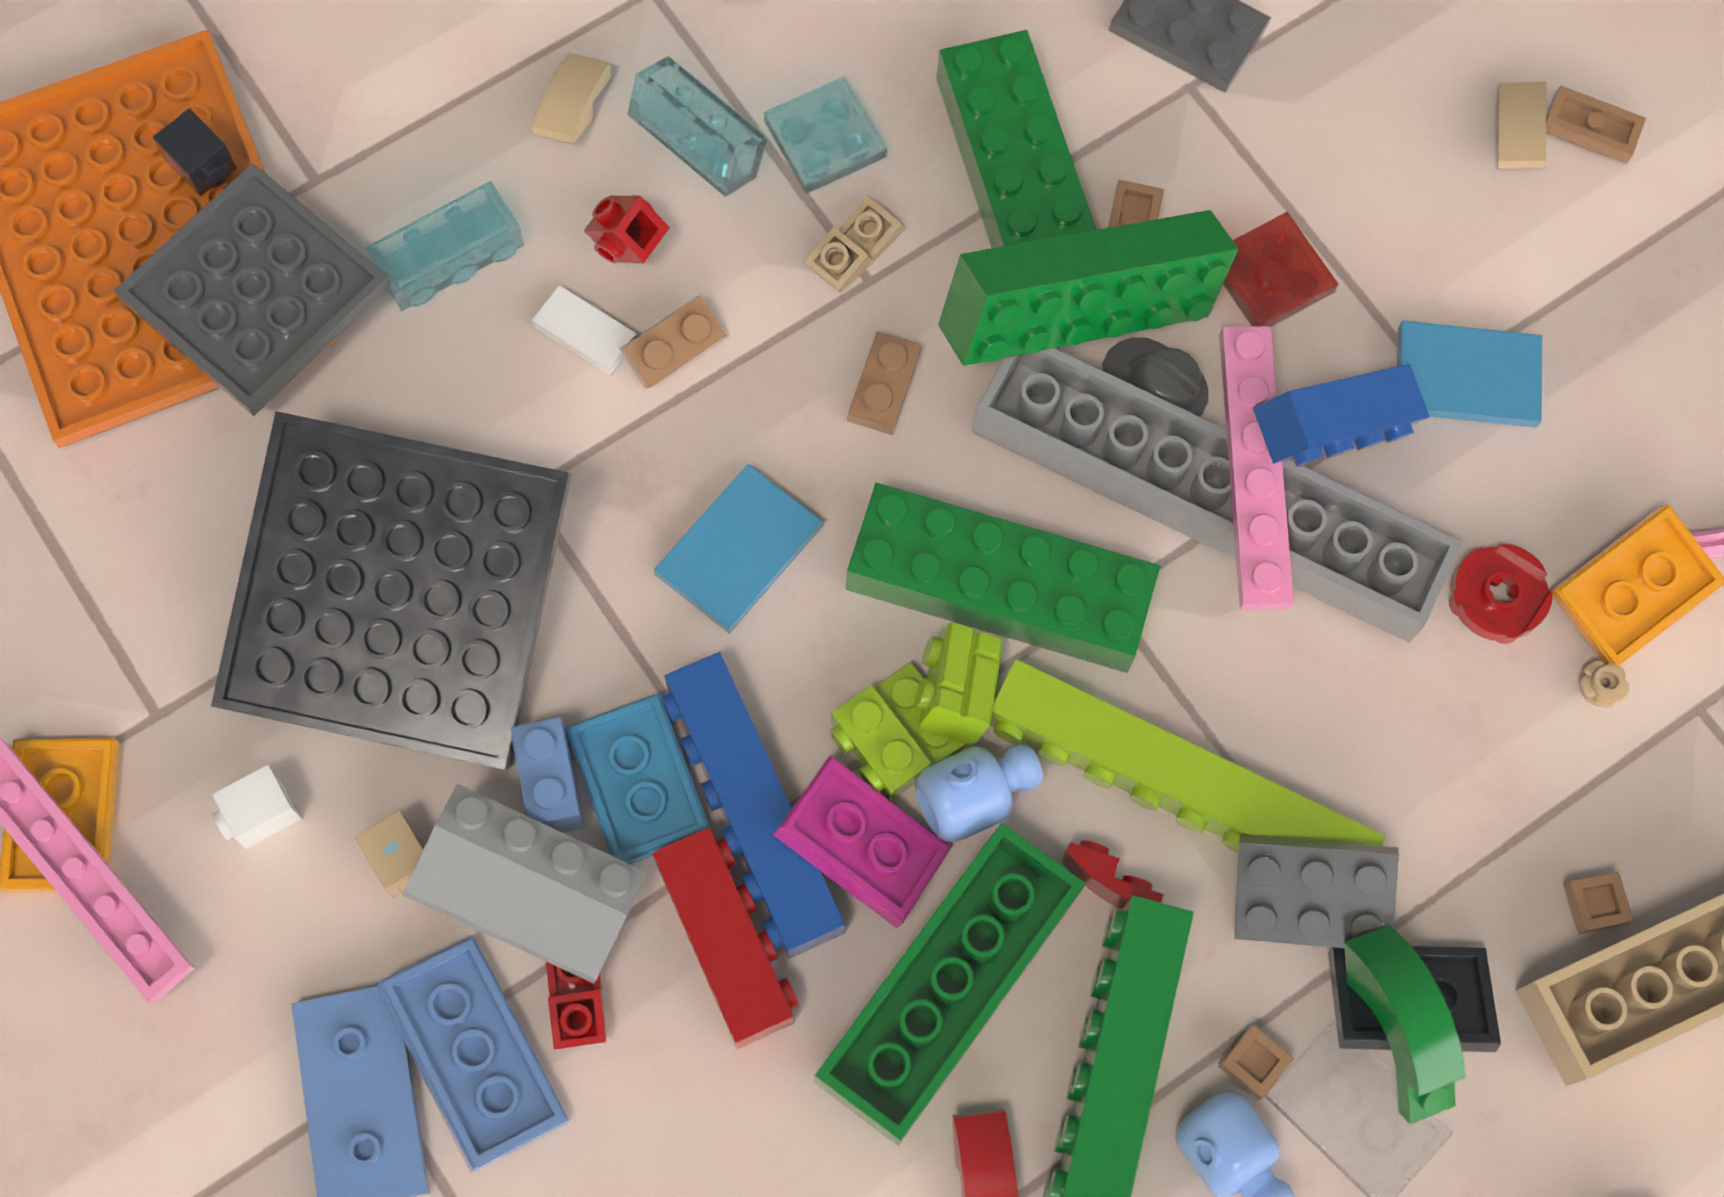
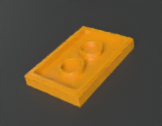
(1638, 586)
(83, 782)

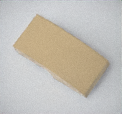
(569, 98)
(1522, 125)
(855, 246)

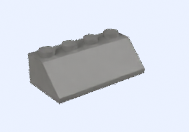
(524, 883)

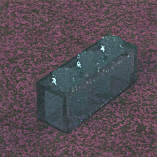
(696, 125)
(447, 246)

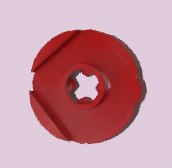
(1502, 620)

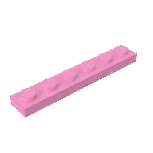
(1254, 480)
(87, 881)

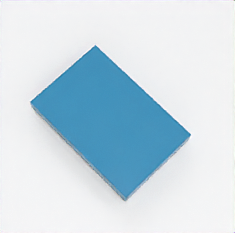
(1475, 372)
(738, 548)
(637, 779)

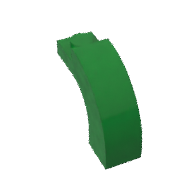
(1414, 1019)

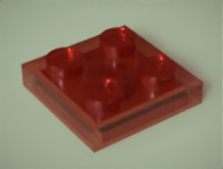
(1277, 273)

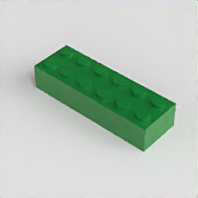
(1011, 141)
(1085, 286)
(1002, 577)
(948, 984)
(1123, 1051)

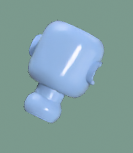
(974, 789)
(1231, 1148)

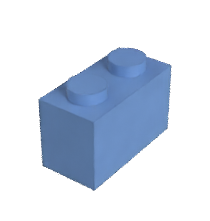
(547, 774)

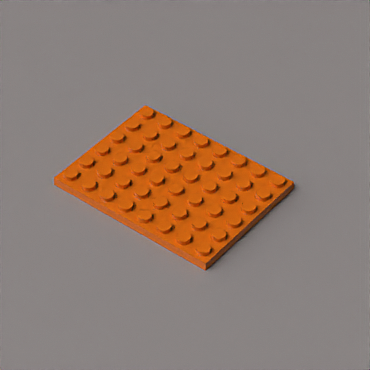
(85, 210)

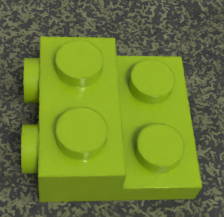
(886, 734)

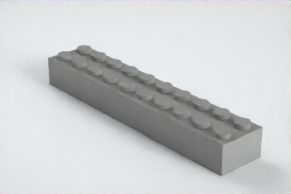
(1178, 474)

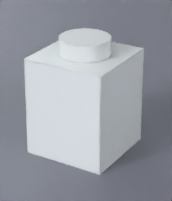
(254, 807)

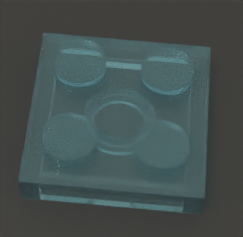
(825, 134)

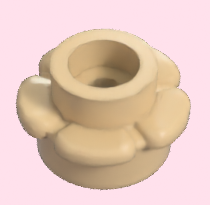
(1595, 692)

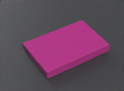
(862, 841)

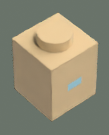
(391, 852)

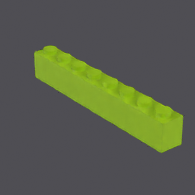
(1159, 765)

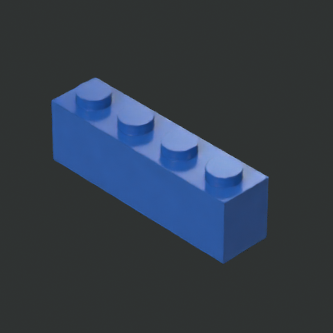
(1340, 414)

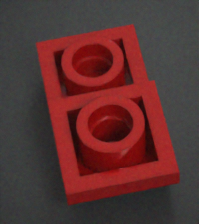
(1097, 869)
(575, 1009)
(984, 1154)

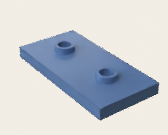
(472, 1054)
(359, 1098)

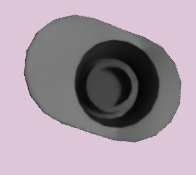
(1159, 371)

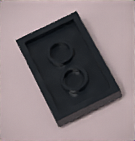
(1462, 980)

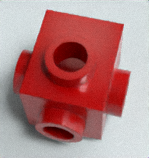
(625, 229)

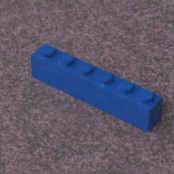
(753, 805)

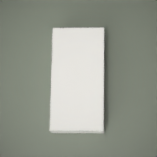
(583, 329)

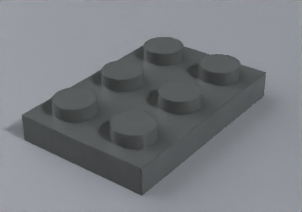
(1194, 35)
(1313, 890)

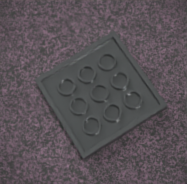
(252, 288)

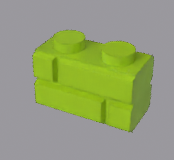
(959, 683)

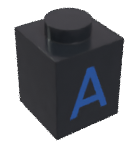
(195, 152)

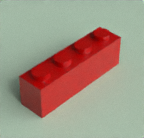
(724, 938)

